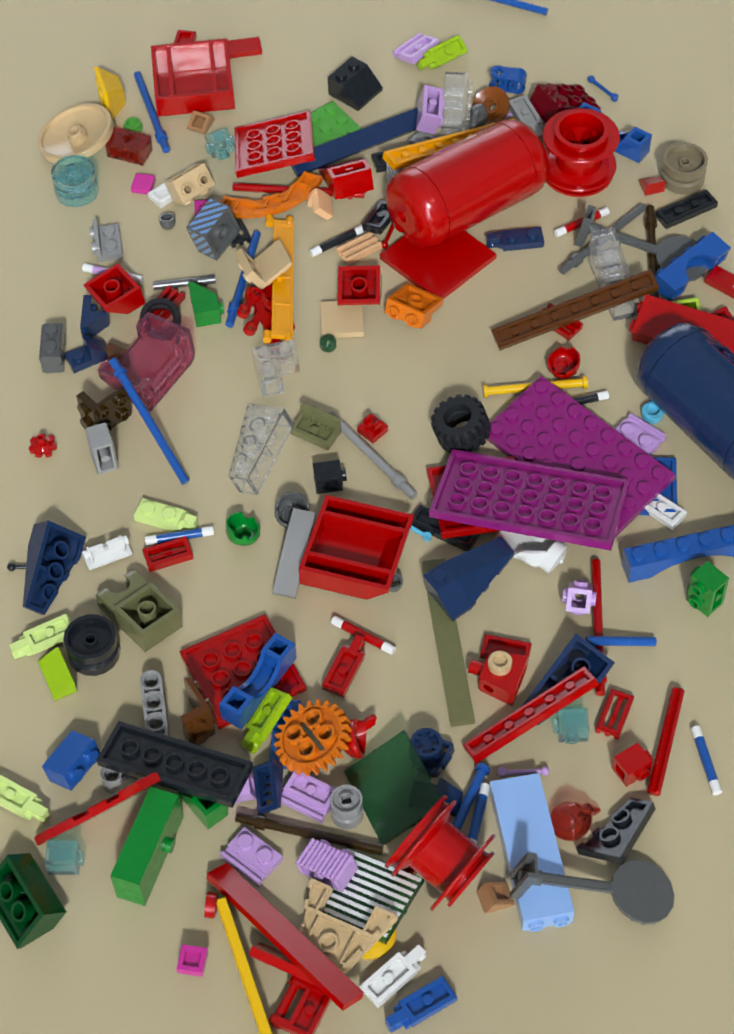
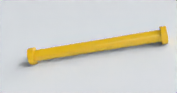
(517, 388)

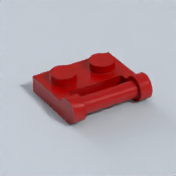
(308, 1011)

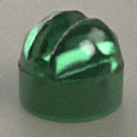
(324, 344)

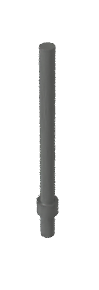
(577, 258)

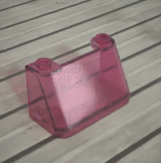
(154, 359)

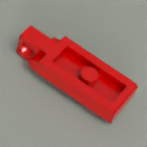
(345, 667)

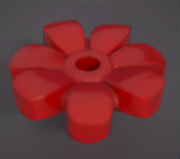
(42, 444)

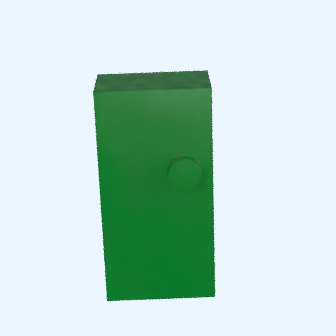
(147, 846)

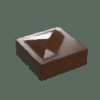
(114, 351)

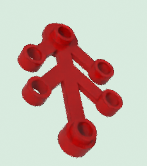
(256, 297)

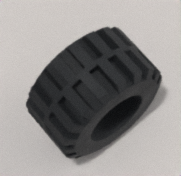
(457, 411)

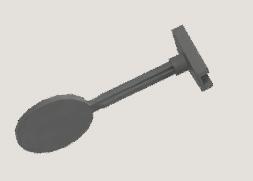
(664, 253)
(636, 887)

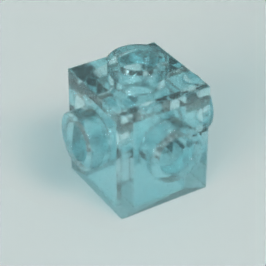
(227, 144)

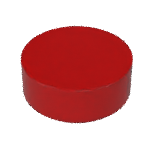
(210, 905)

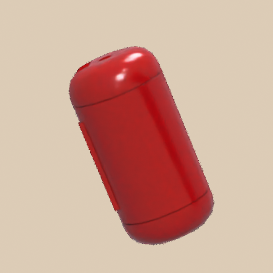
(467, 183)

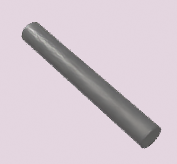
(184, 282)

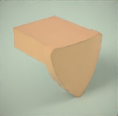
(321, 203)

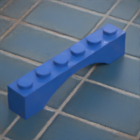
(652, 558)

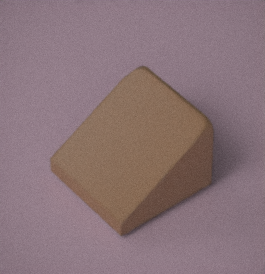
(200, 122)
(494, 896)

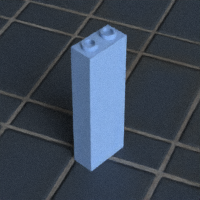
(524, 828)

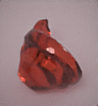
(573, 819)

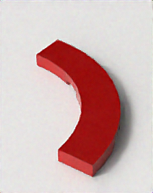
(97, 809)

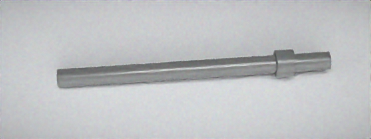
(398, 480)

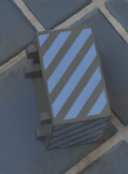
(213, 228)

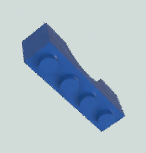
(632, 144)
(707, 253)
(273, 663)

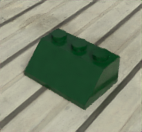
(26, 900)

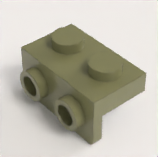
(317, 426)

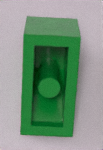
(205, 305)

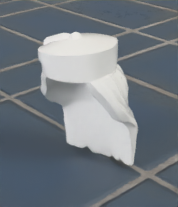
(535, 550)

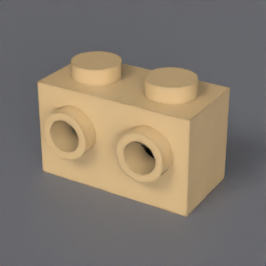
(189, 184)

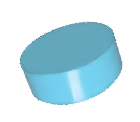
(651, 413)

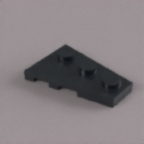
(620, 834)

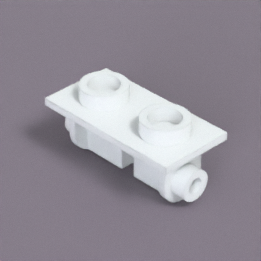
(107, 552)

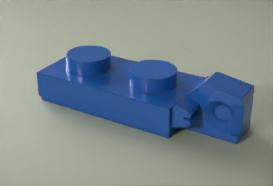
(421, 1005)

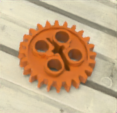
(296, 745)

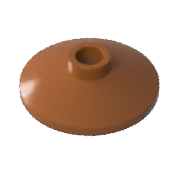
(493, 96)

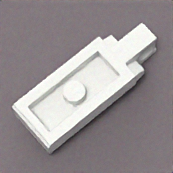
(393, 975)

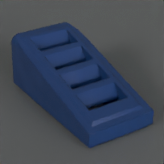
(261, 780)

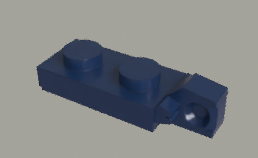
(516, 239)

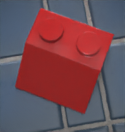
(359, 285)
(115, 291)

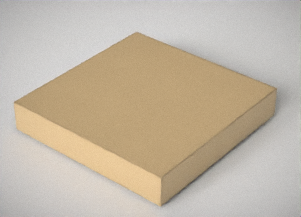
(341, 320)

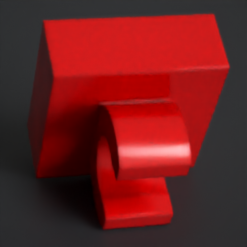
(372, 428)

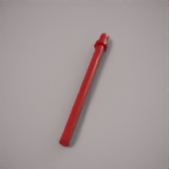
(277, 188)
(597, 615)

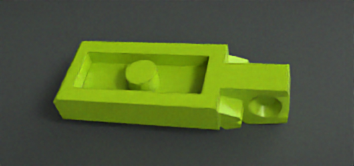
(443, 53)
(265, 719)

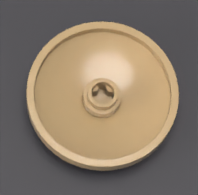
(75, 131)

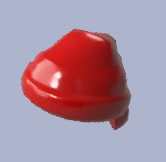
(358, 734)

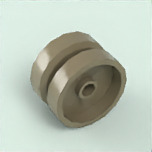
(684, 168)

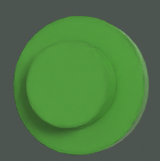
(133, 124)

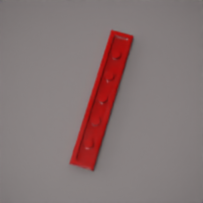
(530, 715)

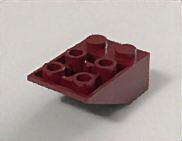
(553, 98)

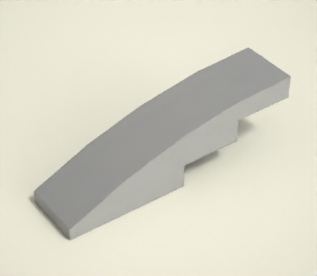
(294, 546)

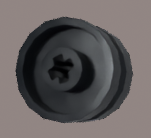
(91, 644)

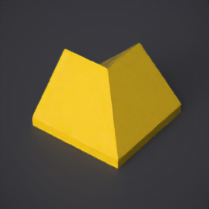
(109, 91)

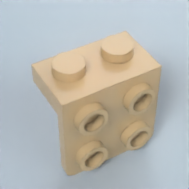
(265, 266)

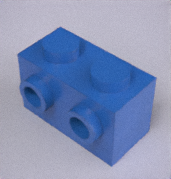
(71, 760)

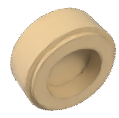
(499, 663)

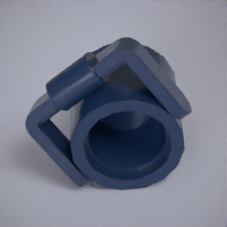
(429, 748)

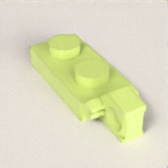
(164, 516)
(40, 637)
(21, 801)

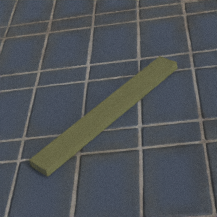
(450, 660)

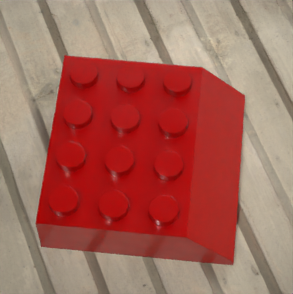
(192, 77)
(354, 548)

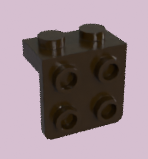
(110, 410)

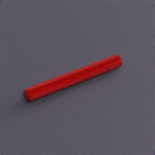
(665, 742)

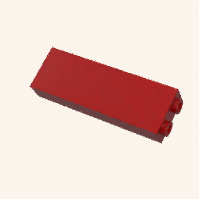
(658, 314)

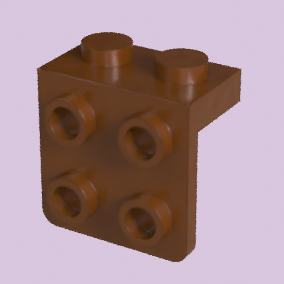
(199, 722)

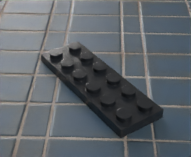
(177, 762)

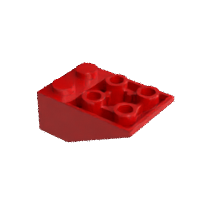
(348, 178)

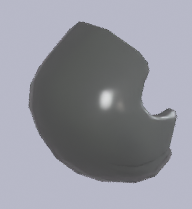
(286, 504)

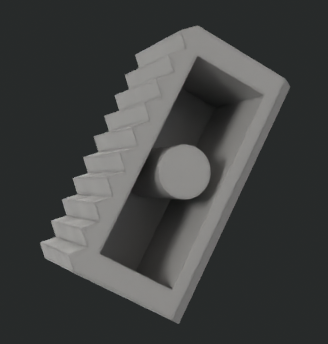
(101, 448)

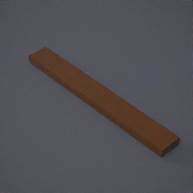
(575, 309)

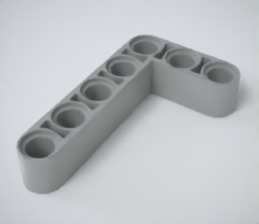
(152, 717)

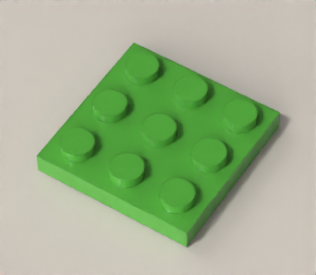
(331, 123)

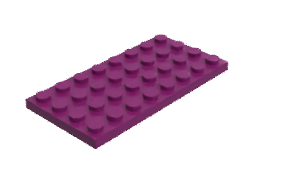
(559, 432)
(530, 499)

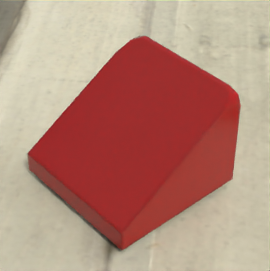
(652, 185)

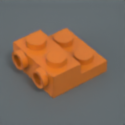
(413, 305)

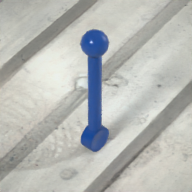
(614, 97)

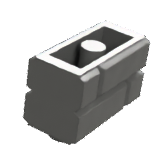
(52, 348)

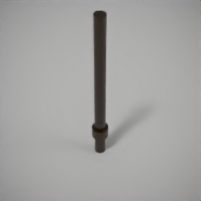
(651, 225)
(261, 823)

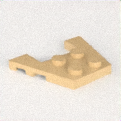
(337, 939)

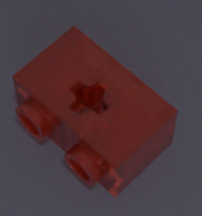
(129, 146)

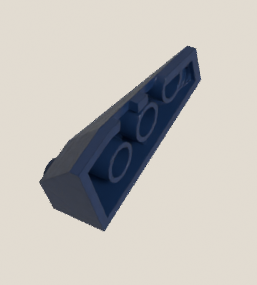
(50, 558)
(464, 578)
(573, 657)

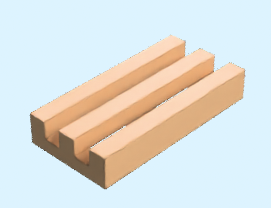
(357, 246)

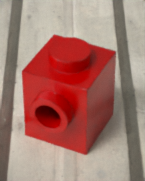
(632, 764)

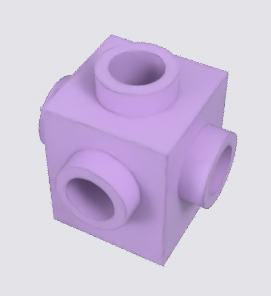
(579, 605)

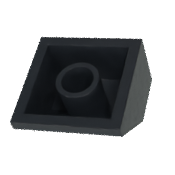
(354, 84)

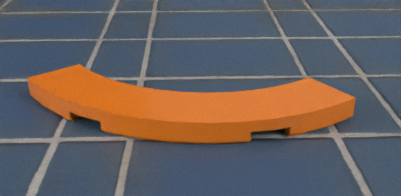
(276, 202)

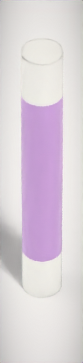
(98, 270)

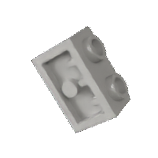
(107, 242)

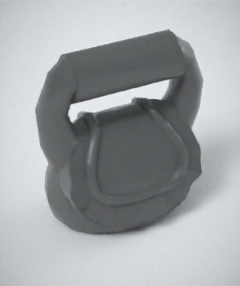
(478, 116)

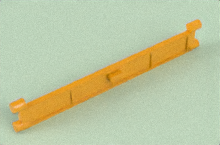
(283, 285)

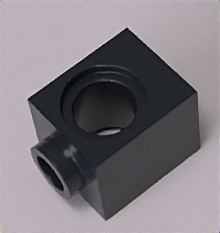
(328, 476)

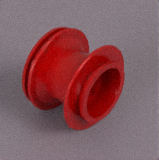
(580, 151)
(441, 853)

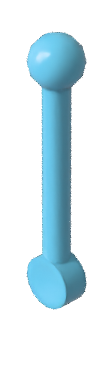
(427, 536)

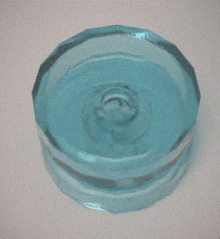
(74, 181)

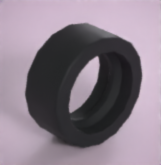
(162, 303)

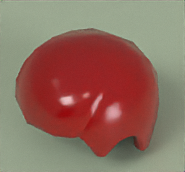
(563, 362)

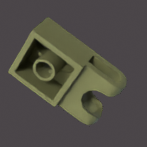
(141, 611)

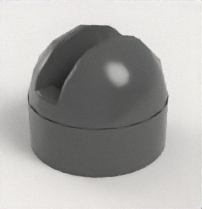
(167, 220)
(397, 578)

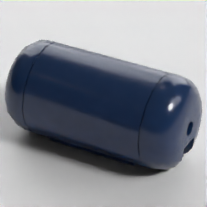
(693, 384)

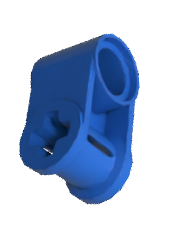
(510, 79)

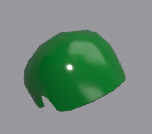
(242, 530)

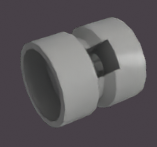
(346, 806)

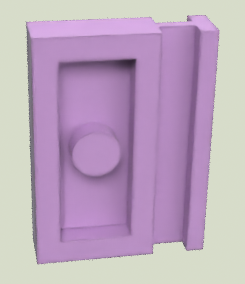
(414, 48)
(641, 434)
(307, 796)
(251, 856)

